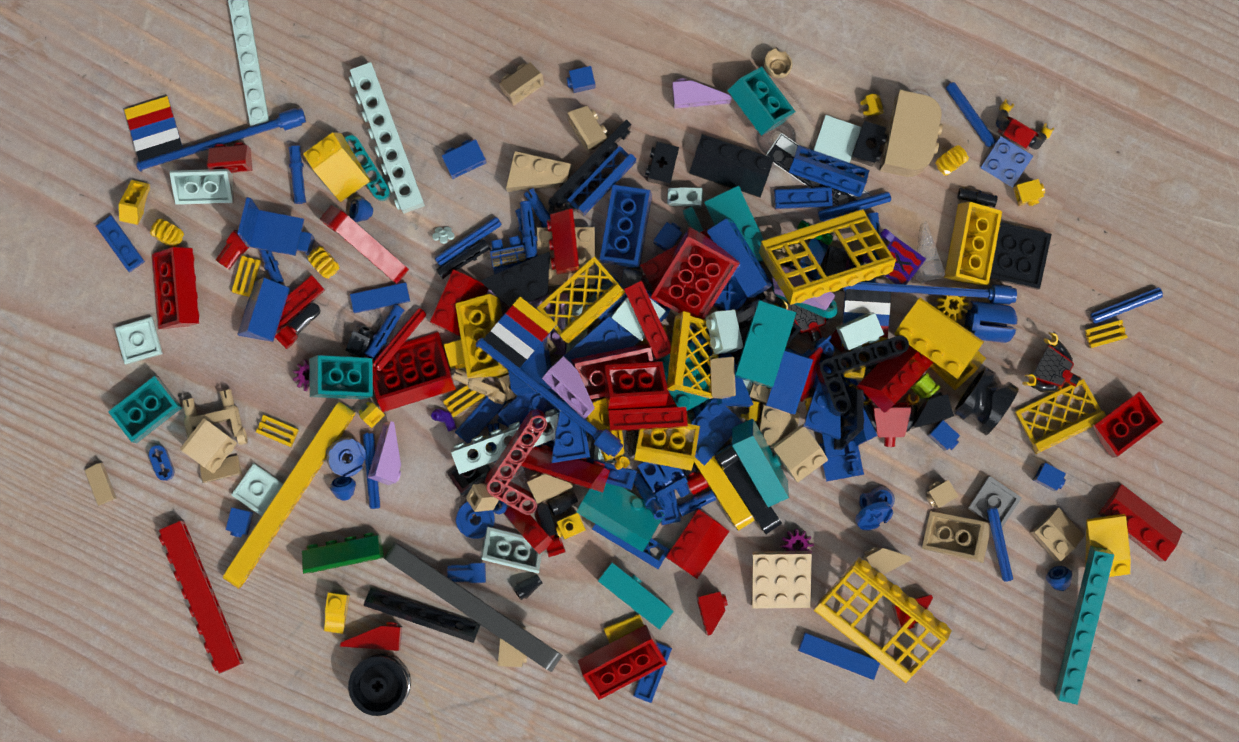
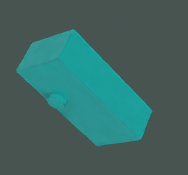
(734, 207)
(765, 344)
(760, 462)
(620, 514)
(635, 595)

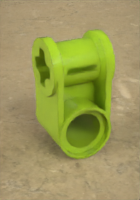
(925, 386)

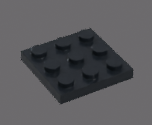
(1020, 256)

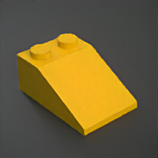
(337, 166)
(1110, 534)

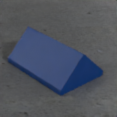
(263, 310)
(789, 381)

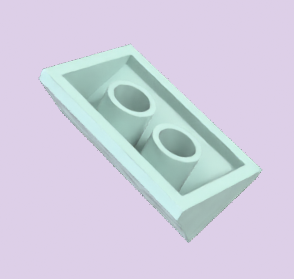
(202, 186)
(509, 550)

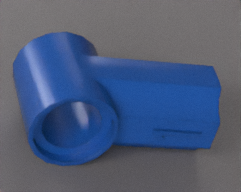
(467, 573)

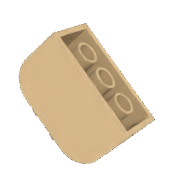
(911, 134)

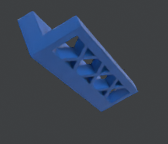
(828, 173)
(604, 187)
(642, 555)

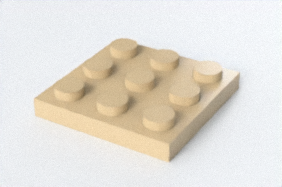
(586, 251)
(781, 579)

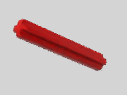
(399, 339)

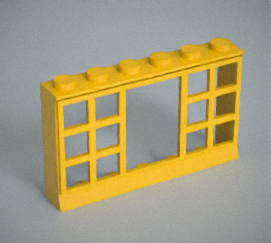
(834, 282)
(900, 599)

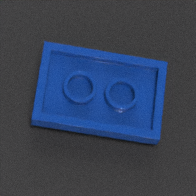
(714, 431)

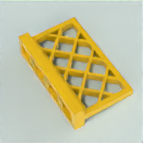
(588, 314)
(678, 356)
(1068, 431)

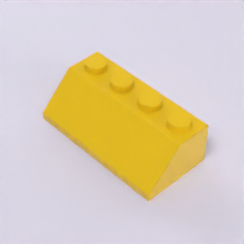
(973, 243)
(475, 321)
(939, 338)

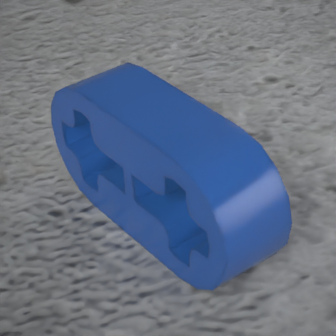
(157, 465)

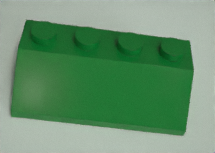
(342, 554)

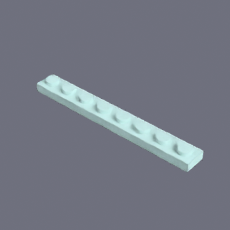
(248, 62)

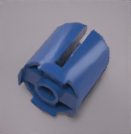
(991, 313)

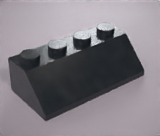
(731, 165)

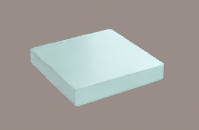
(837, 138)
(626, 317)
(138, 340)
(257, 489)

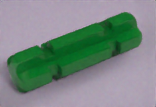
(826, 238)

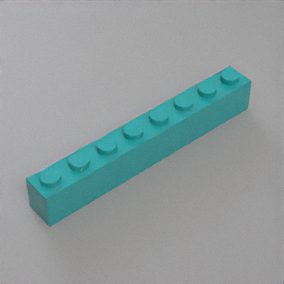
(1084, 625)

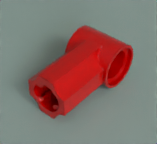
(232, 250)

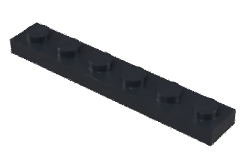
(595, 159)
(422, 615)

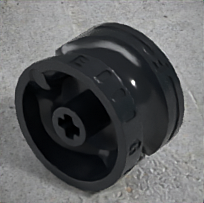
(986, 401)
(374, 699)

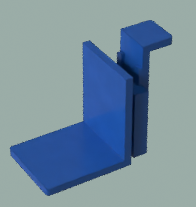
(273, 231)

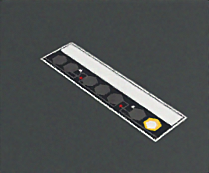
(783, 153)

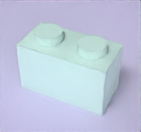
(859, 331)
(724, 332)

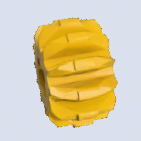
(952, 160)
(166, 233)
(323, 262)
(951, 313)

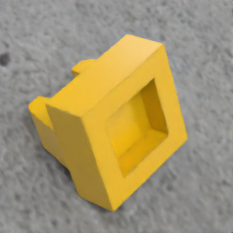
(874, 103)
(754, 412)
(371, 414)

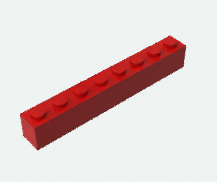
(201, 597)

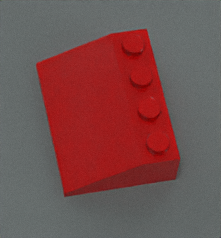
(694, 275)
(413, 373)

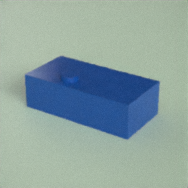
(626, 226)
(749, 271)
(536, 367)

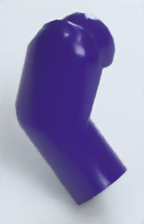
(445, 417)

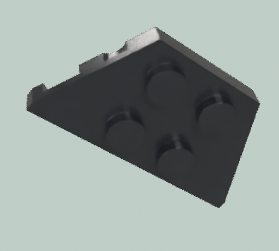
(524, 280)
(853, 420)

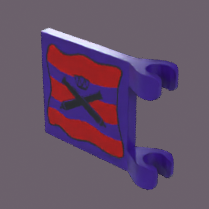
(907, 259)

